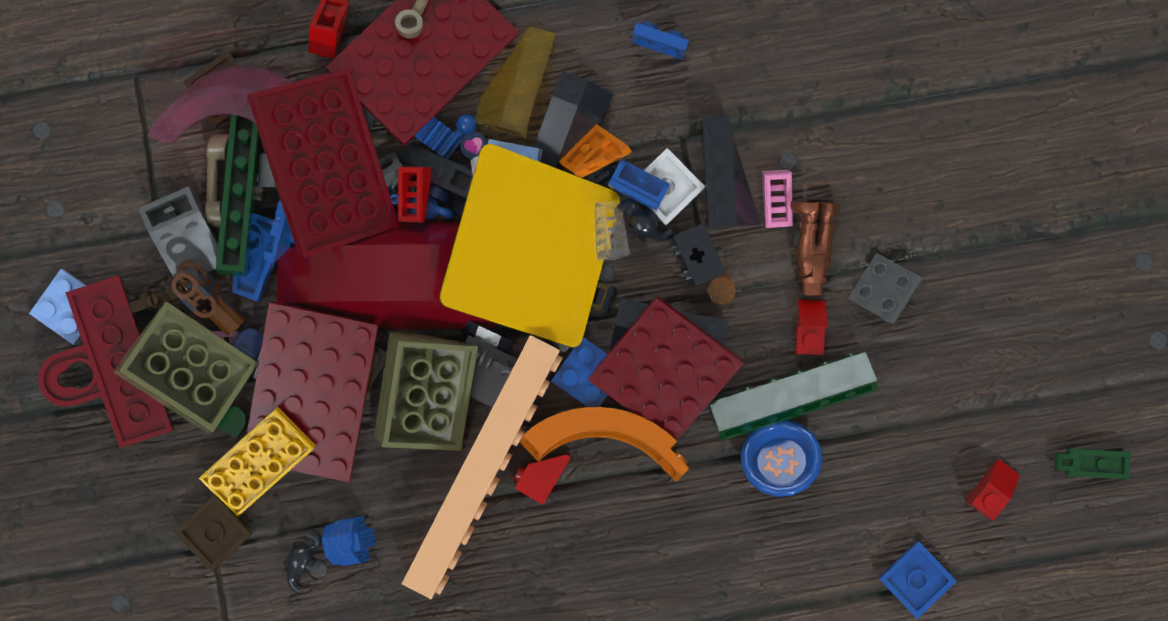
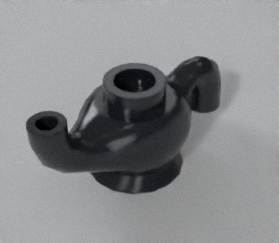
(643, 223)
(301, 559)

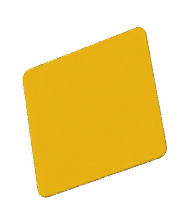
(527, 247)

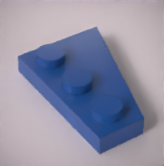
(258, 268)

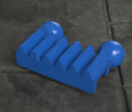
(443, 139)

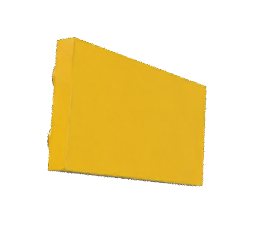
(257, 461)

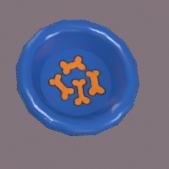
(781, 458)

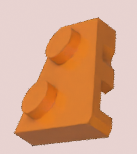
(594, 152)

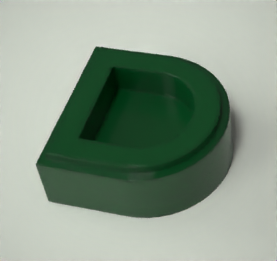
(234, 421)

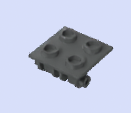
(885, 288)
(490, 372)

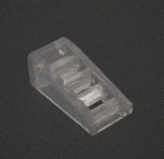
(603, 241)

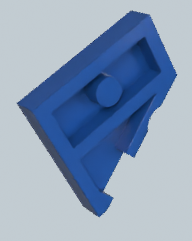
(283, 235)

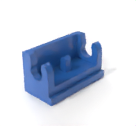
(638, 185)

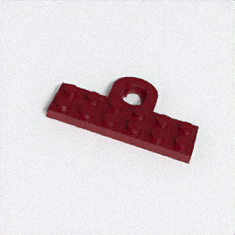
(107, 334)

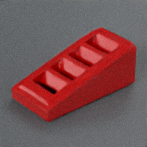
(404, 187)

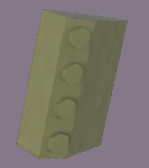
(186, 368)
(425, 392)

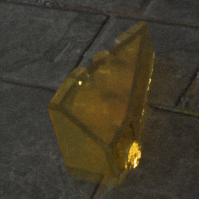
(515, 89)

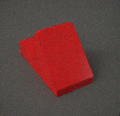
(811, 327)

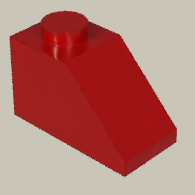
(328, 28)
(540, 477)
(994, 490)

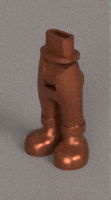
(813, 258)

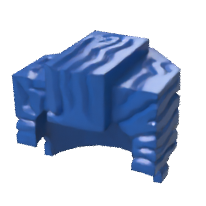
(348, 541)

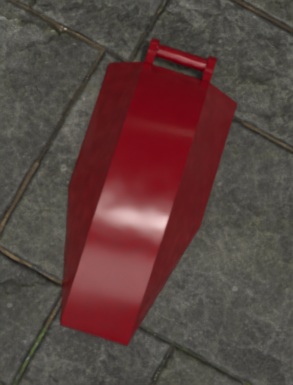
(379, 279)

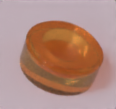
(721, 290)

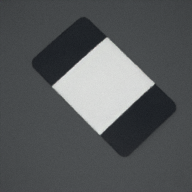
(487, 336)

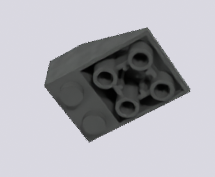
(181, 230)

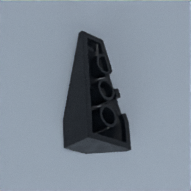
(571, 114)

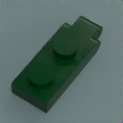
(1094, 463)

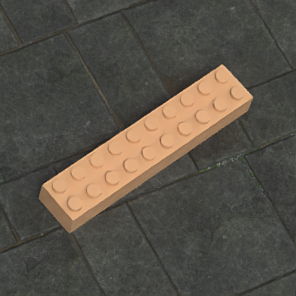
(479, 470)

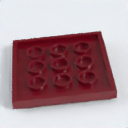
(665, 368)

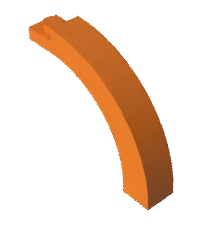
(605, 423)

